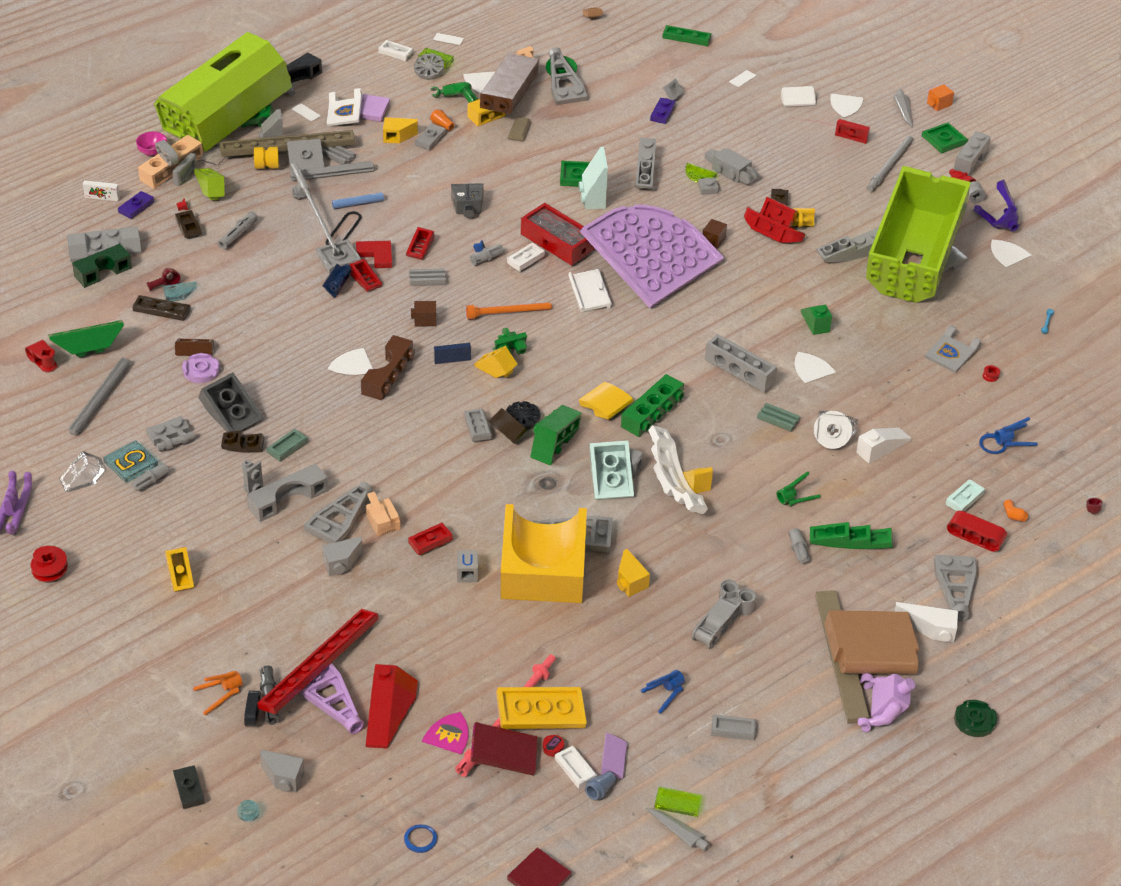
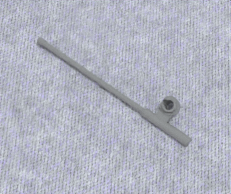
(301, 191)

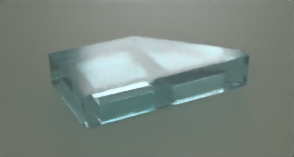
(179, 291)

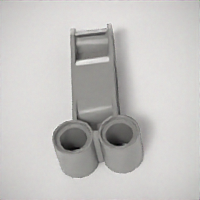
(724, 612)

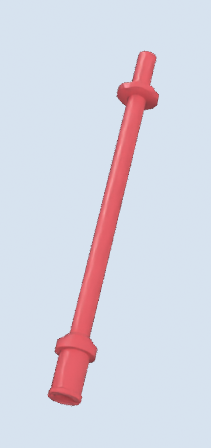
(540, 672)

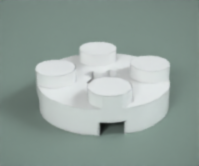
(841, 423)

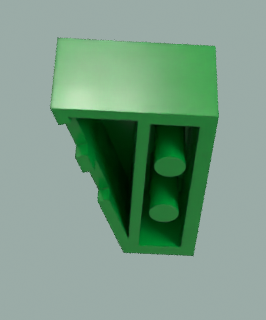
(553, 432)

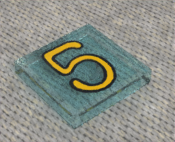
(130, 461)

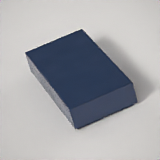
(452, 353)

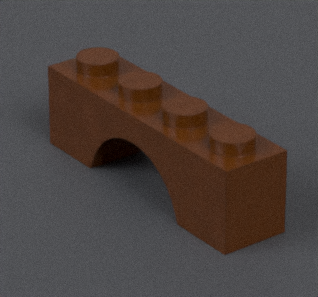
(378, 381)

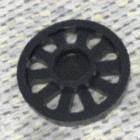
(523, 414)

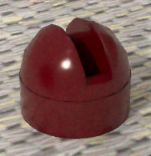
(1094, 505)

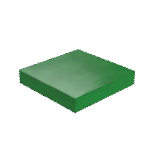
(944, 137)
(572, 172)

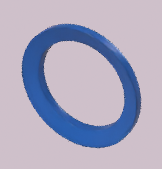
(990, 435)
(420, 849)

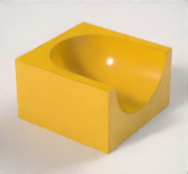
(543, 559)

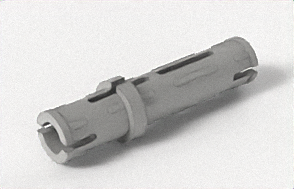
(241, 226)

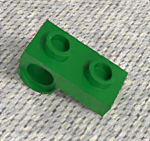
(260, 117)

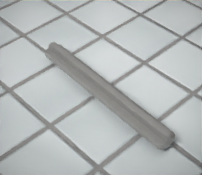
(335, 170)

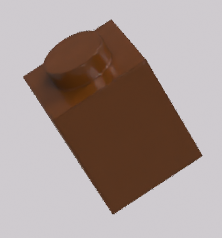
(715, 232)
(424, 313)

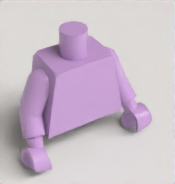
(889, 699)

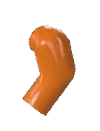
(1013, 512)

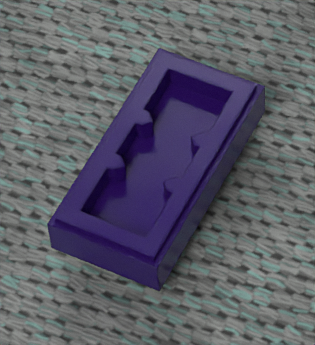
(136, 204)

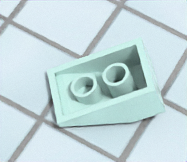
(594, 182)
(611, 470)

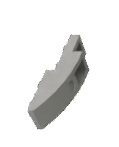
(645, 163)
(848, 249)

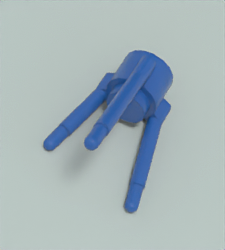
(1006, 434)
(671, 682)

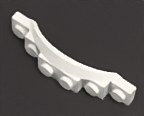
(670, 472)

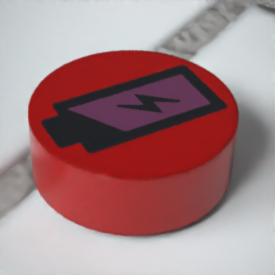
(552, 745)

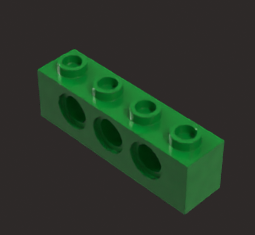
(652, 405)

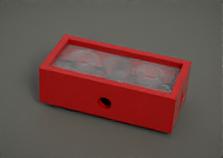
(556, 233)

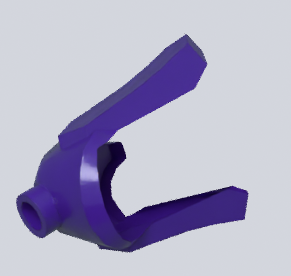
(1010, 217)

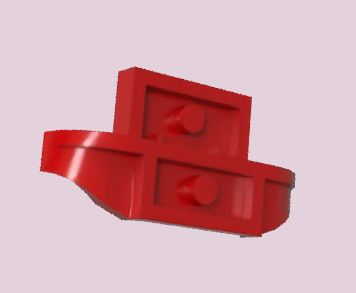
(774, 221)

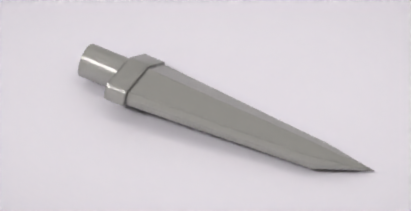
(904, 106)
(684, 832)

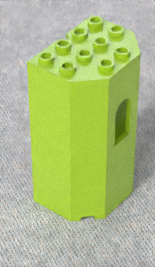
(224, 91)
(921, 220)

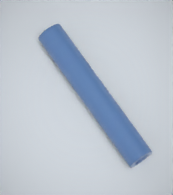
(358, 200)

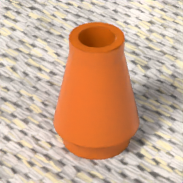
(439, 118)

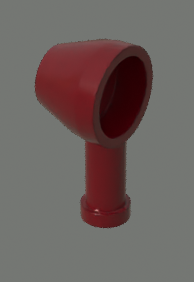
(173, 278)

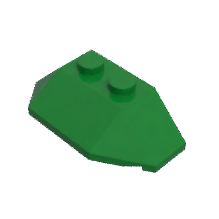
(88, 338)

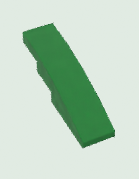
(843, 536)

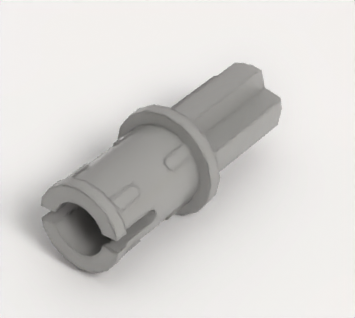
(486, 254)
(150, 476)
(799, 545)

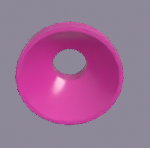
(147, 141)

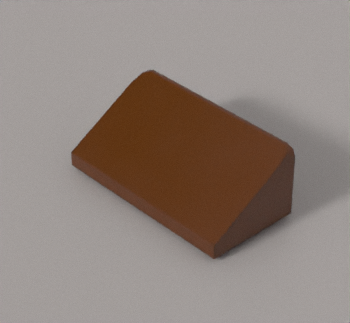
(189, 347)

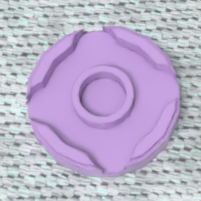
(200, 368)

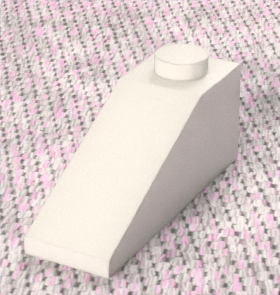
(880, 442)
(931, 621)

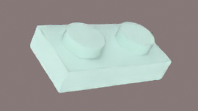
(965, 496)

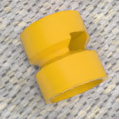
(266, 157)

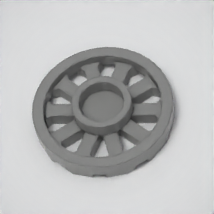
(429, 66)

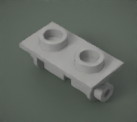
(253, 476)

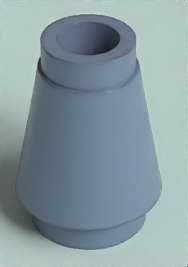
(599, 786)

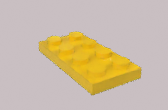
(540, 707)

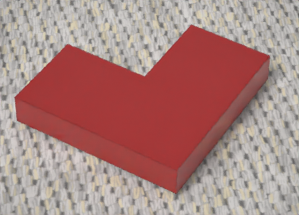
(378, 249)

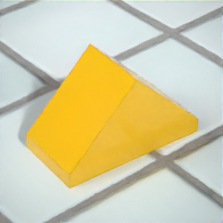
(699, 479)

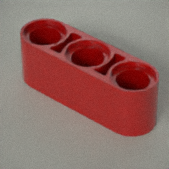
(977, 531)

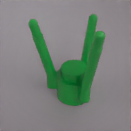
(788, 493)

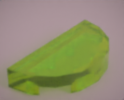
(695, 172)

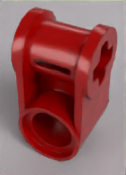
(42, 355)

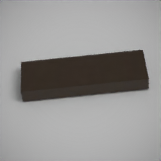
(161, 308)

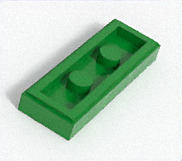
(686, 35)

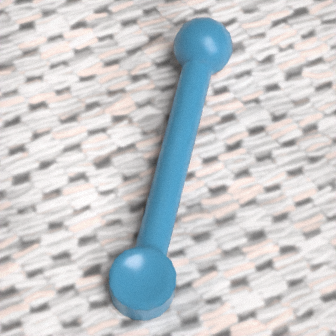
(1050, 312)

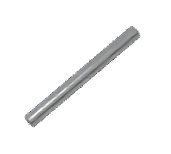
(98, 396)

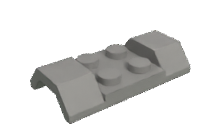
(89, 243)

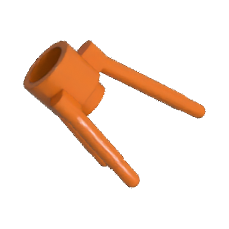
(229, 681)

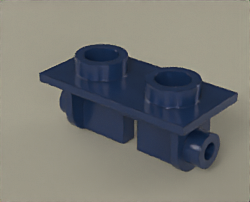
(337, 279)

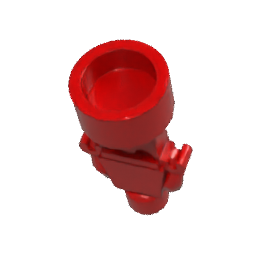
(960, 175)

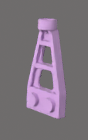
(348, 716)

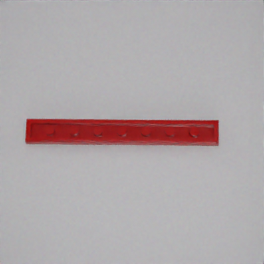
(317, 661)

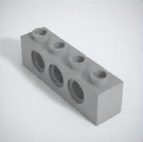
(740, 363)

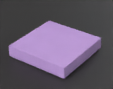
(374, 107)

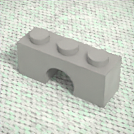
(974, 150)

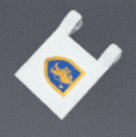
(344, 111)

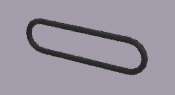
(352, 212)

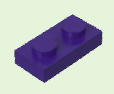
(662, 110)

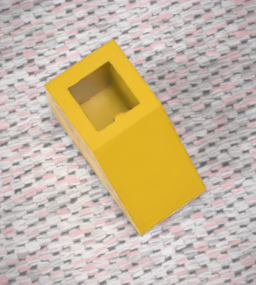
(399, 129)

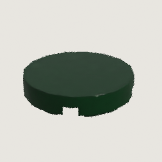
(975, 718)

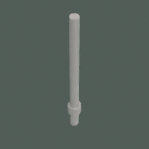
(877, 178)

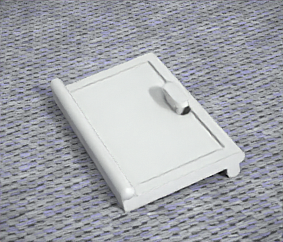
(589, 290)

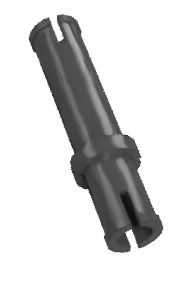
(266, 685)

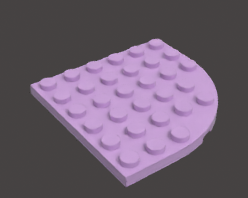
(651, 249)

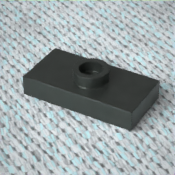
(188, 787)

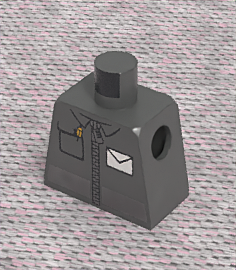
(467, 198)

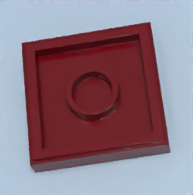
(539, 870)

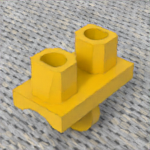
(804, 217)

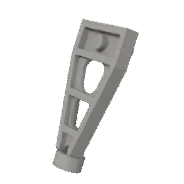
(565, 94)
(330, 531)
(600, 534)
(956, 566)

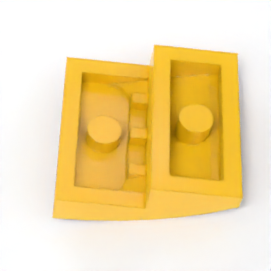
(606, 400)

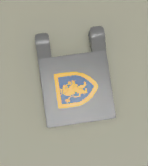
(950, 352)

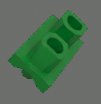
(511, 340)

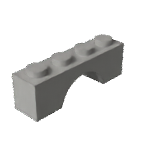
(306, 482)

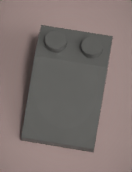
(230, 404)

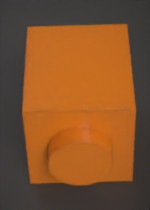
(940, 97)

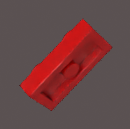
(852, 131)
(430, 538)

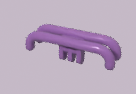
(12, 505)

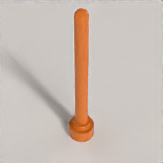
(473, 311)

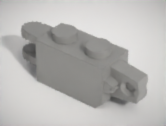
(731, 165)

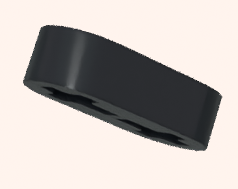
(252, 709)

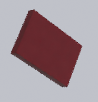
(504, 748)

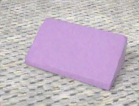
(614, 755)

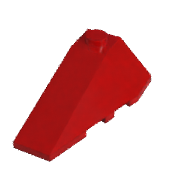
(390, 699)

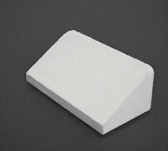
(798, 96)

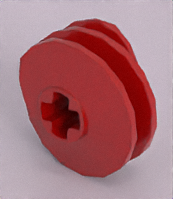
(48, 563)

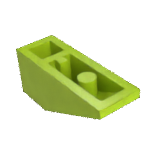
(210, 183)

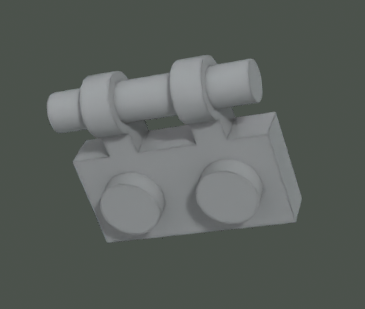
(170, 433)

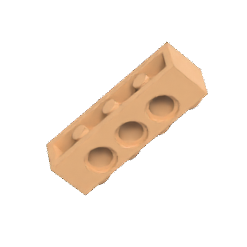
(157, 171)

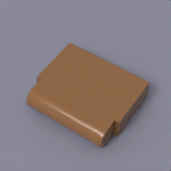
(872, 642)

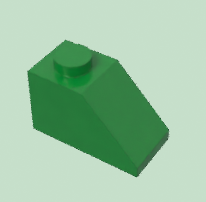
(817, 318)

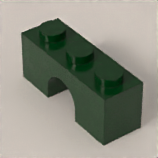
(112, 258)

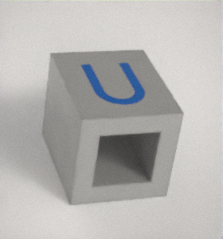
(467, 566)

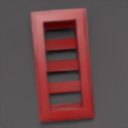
(420, 233)
(365, 267)

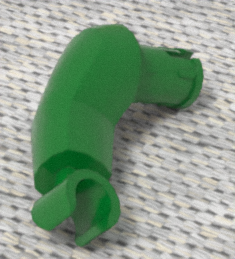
(454, 89)

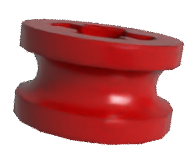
(987, 373)

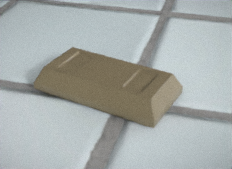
(519, 129)

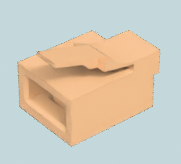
(382, 515)

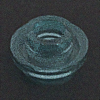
(244, 807)

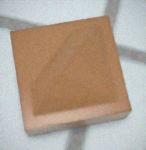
(592, 12)

